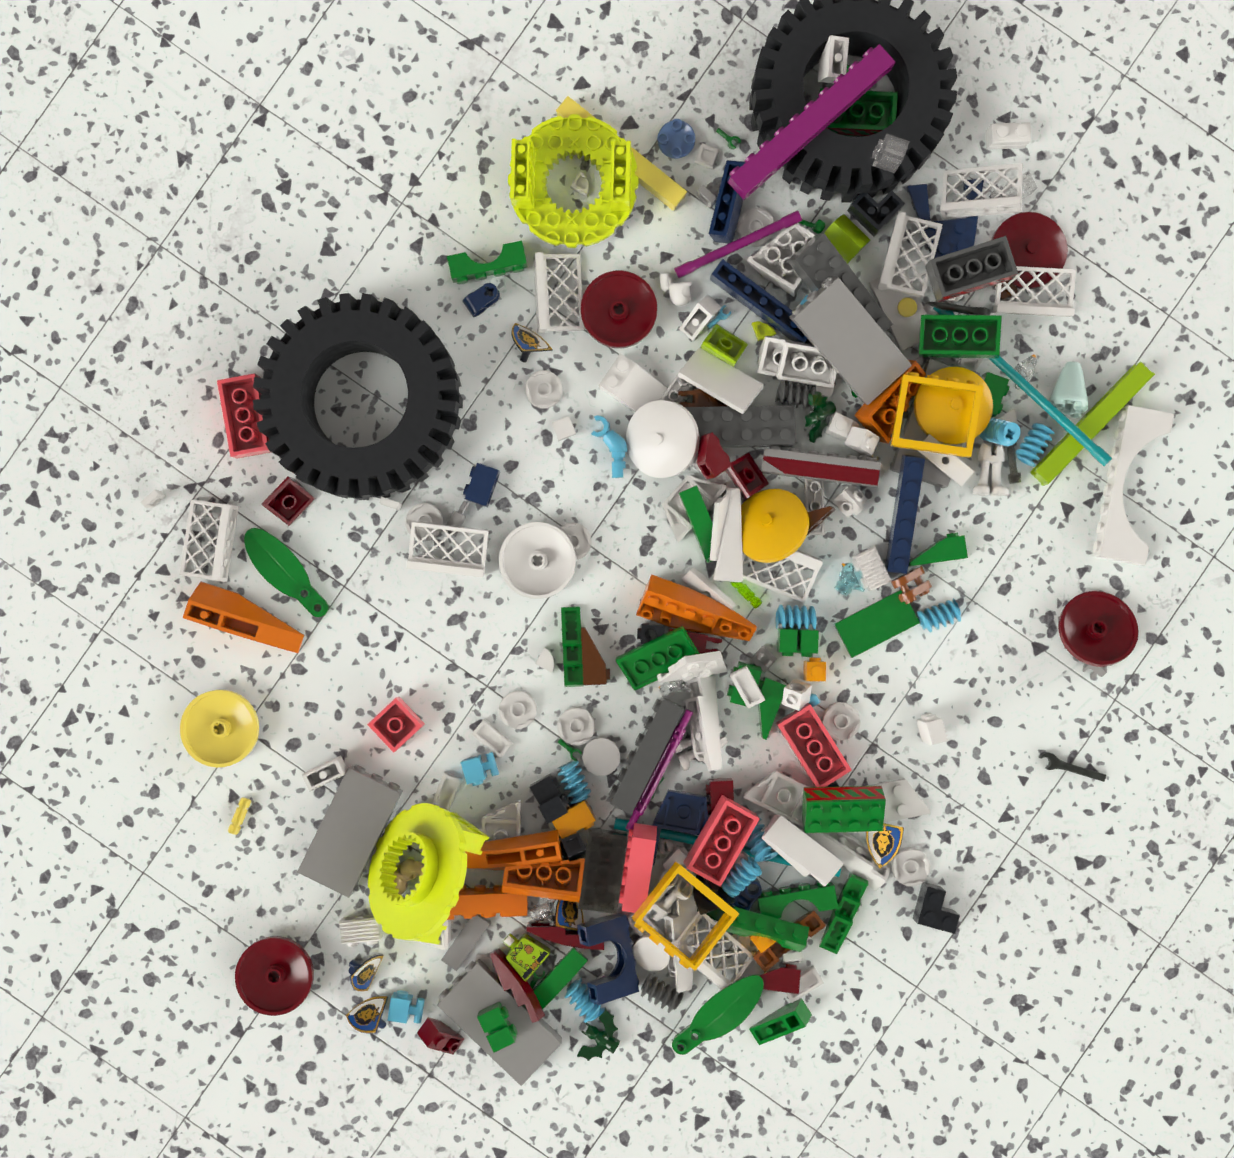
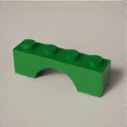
(510, 259)
(774, 902)
(786, 933)

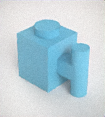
(475, 769)
(402, 1007)

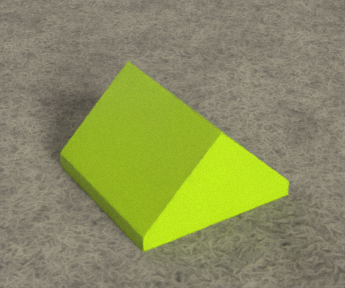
(846, 237)
(724, 345)

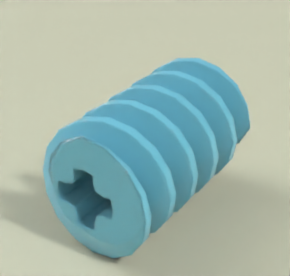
(1001, 432)
(1033, 444)
(939, 614)
(796, 616)
(574, 781)
(759, 846)
(741, 877)
(581, 997)

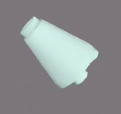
(1070, 391)

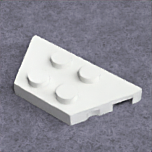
(675, 509)
(694, 666)
(779, 795)
(901, 801)
(503, 822)

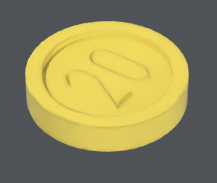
(907, 307)

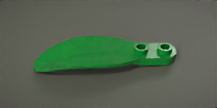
(282, 569)
(721, 1013)

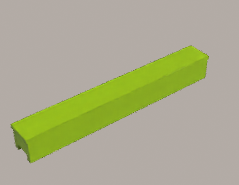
(1092, 422)

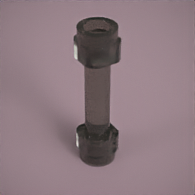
(1014, 476)

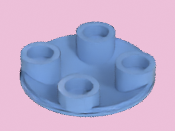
(676, 139)

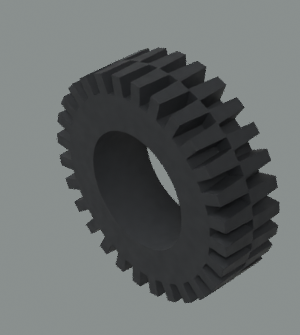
(919, 77)
(310, 350)

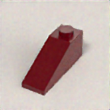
(783, 979)

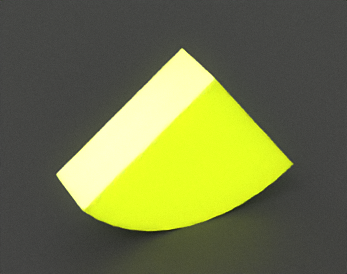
(762, 330)

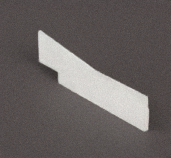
(727, 537)
(704, 721)
(854, 856)
(675, 923)

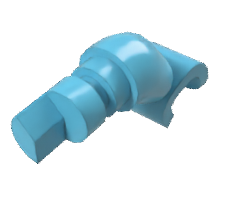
(616, 445)

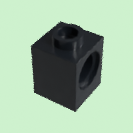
(659, 629)
(573, 846)

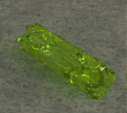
(747, 593)

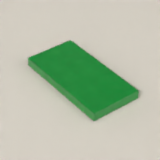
(875, 624)
(655, 657)

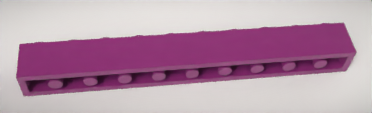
(811, 122)

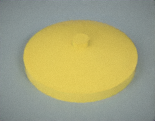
(219, 728)

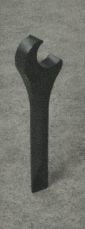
(960, 309)
(1056, 763)

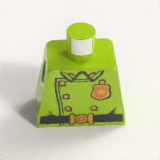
(525, 954)

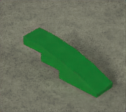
(699, 519)
(572, 646)
(842, 918)
(559, 976)

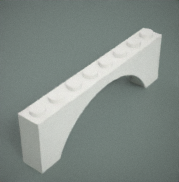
(1115, 535)

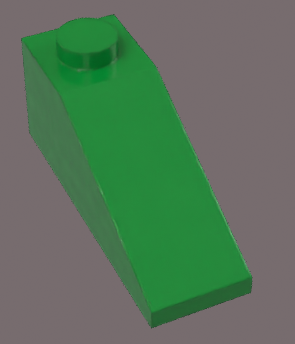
(943, 550)
(768, 709)
(782, 1022)

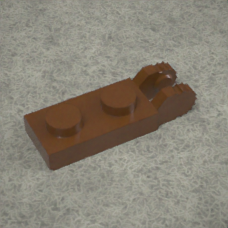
(700, 399)

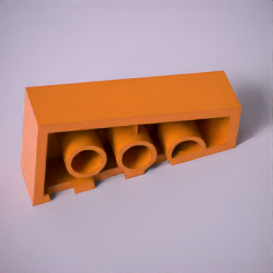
(881, 412)
(546, 880)

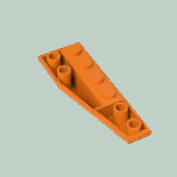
(681, 606)
(240, 617)
(517, 851)

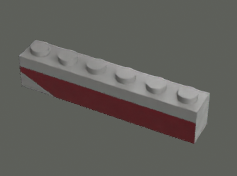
(821, 467)

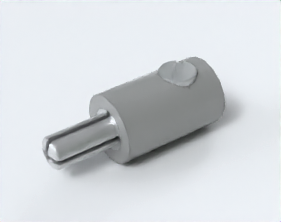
(458, 518)

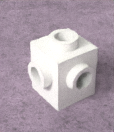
(850, 500)

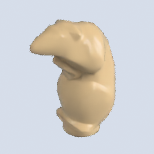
(407, 871)

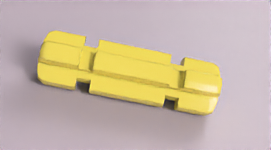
(239, 815)

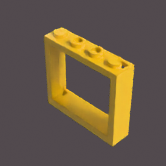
(933, 380)
(709, 941)

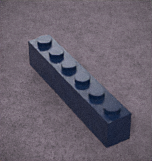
(756, 300)
(904, 513)

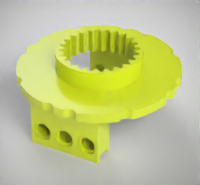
(570, 137)
(444, 841)

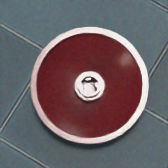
(1034, 243)
(618, 309)
(1098, 628)
(274, 975)

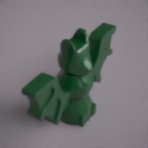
(818, 416)
(603, 1038)

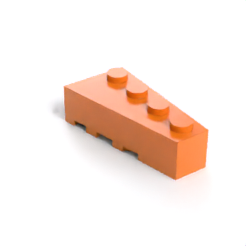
(488, 903)

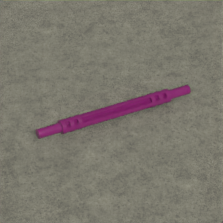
(660, 768)

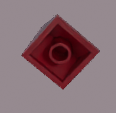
(747, 476)
(288, 500)

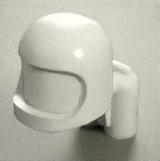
(678, 291)

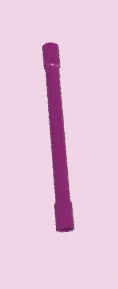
(785, 222)

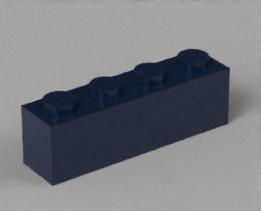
(727, 208)

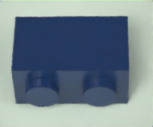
(481, 484)

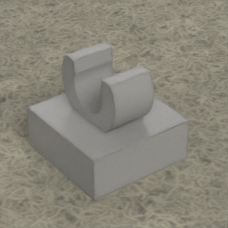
(706, 195)
(763, 658)
(1101, 671)

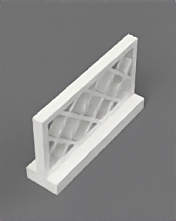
(983, 206)
(895, 247)
(542, 289)
(1037, 308)
(224, 540)
(797, 557)
(442, 565)
(707, 968)

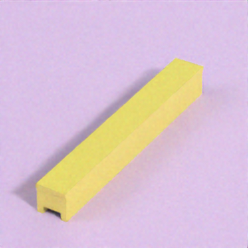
(648, 174)

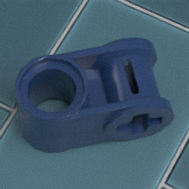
(479, 300)
(746, 897)

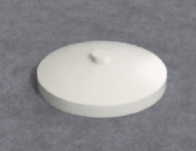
(662, 438)
(537, 560)

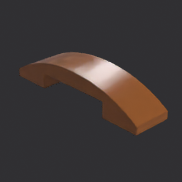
(771, 955)

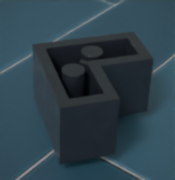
(875, 215)
(550, 799)
(930, 910)

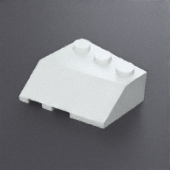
(772, 258)

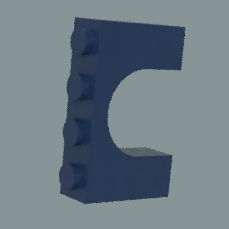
(623, 978)

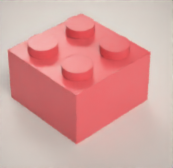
(396, 724)

